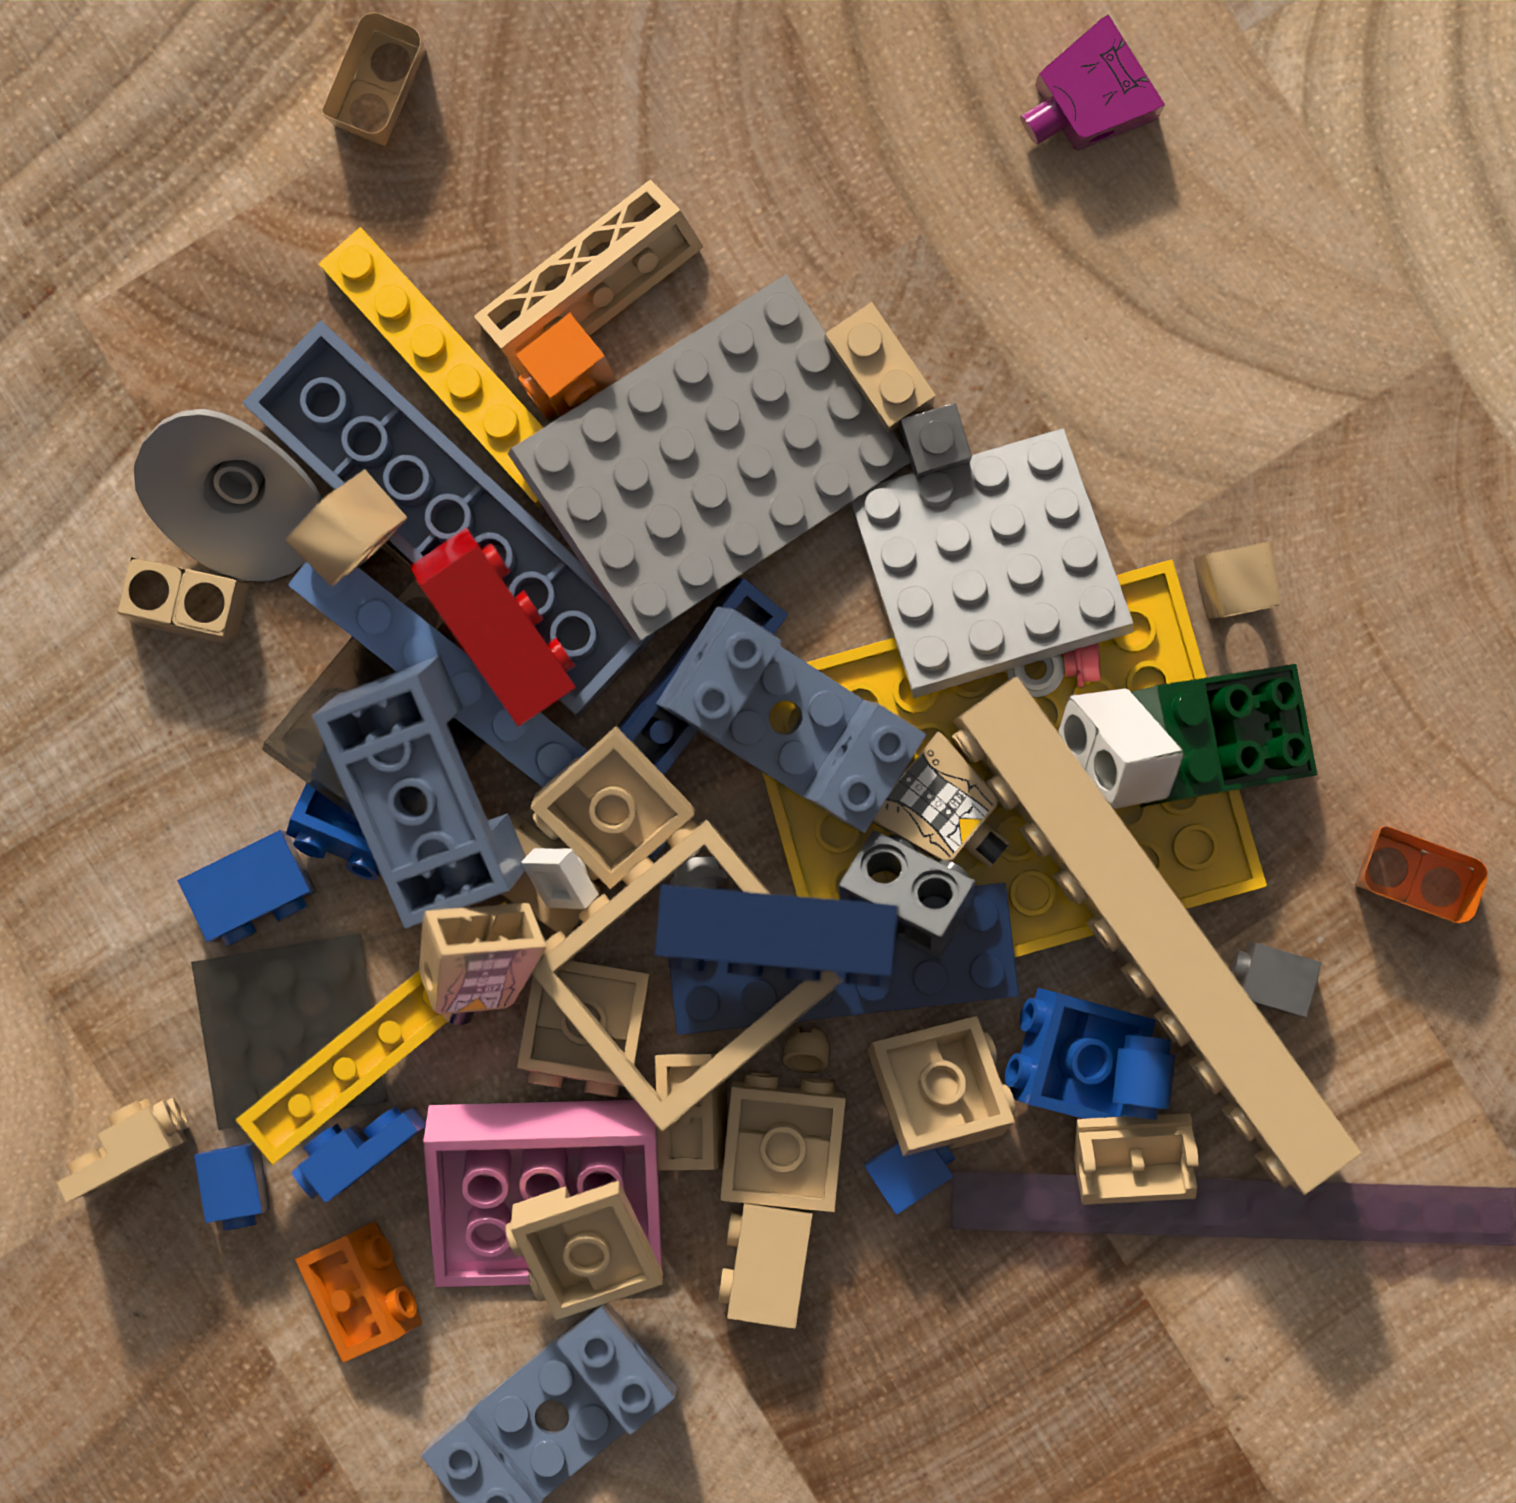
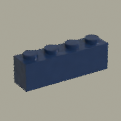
(655, 730)
(777, 931)

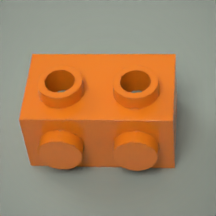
(563, 368)

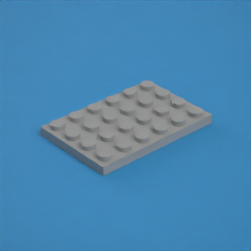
(708, 458)

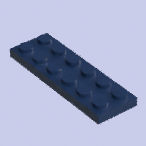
(973, 969)

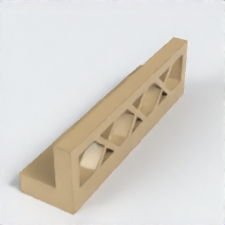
(595, 285)

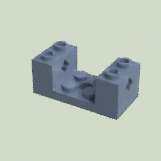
(398, 737)
(838, 754)
(594, 1371)

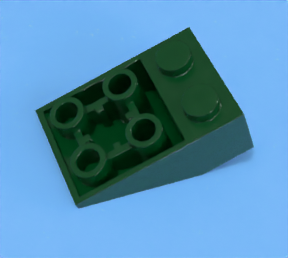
(1233, 730)

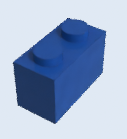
(247, 888)

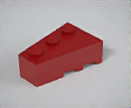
(495, 625)

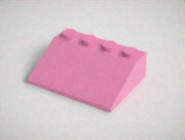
(505, 1153)

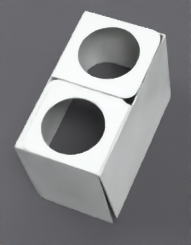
(1109, 734)

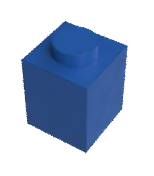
(908, 1177)
(232, 1185)

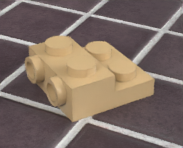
(611, 808)
(557, 1049)
(942, 1086)
(134, 1139)
(783, 1143)
(582, 1248)

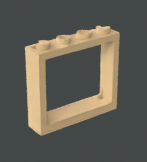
(605, 912)

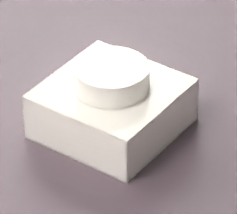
(560, 878)

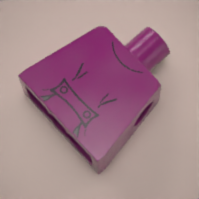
(1093, 91)

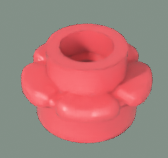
(1083, 664)

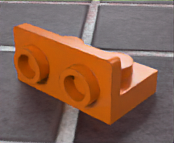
(359, 1291)

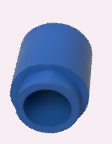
(1144, 1076)

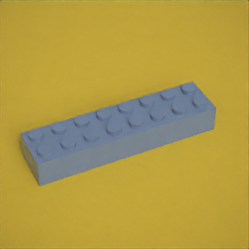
(351, 419)

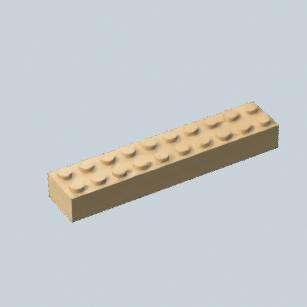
(1156, 937)

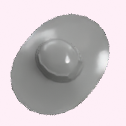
(224, 494)

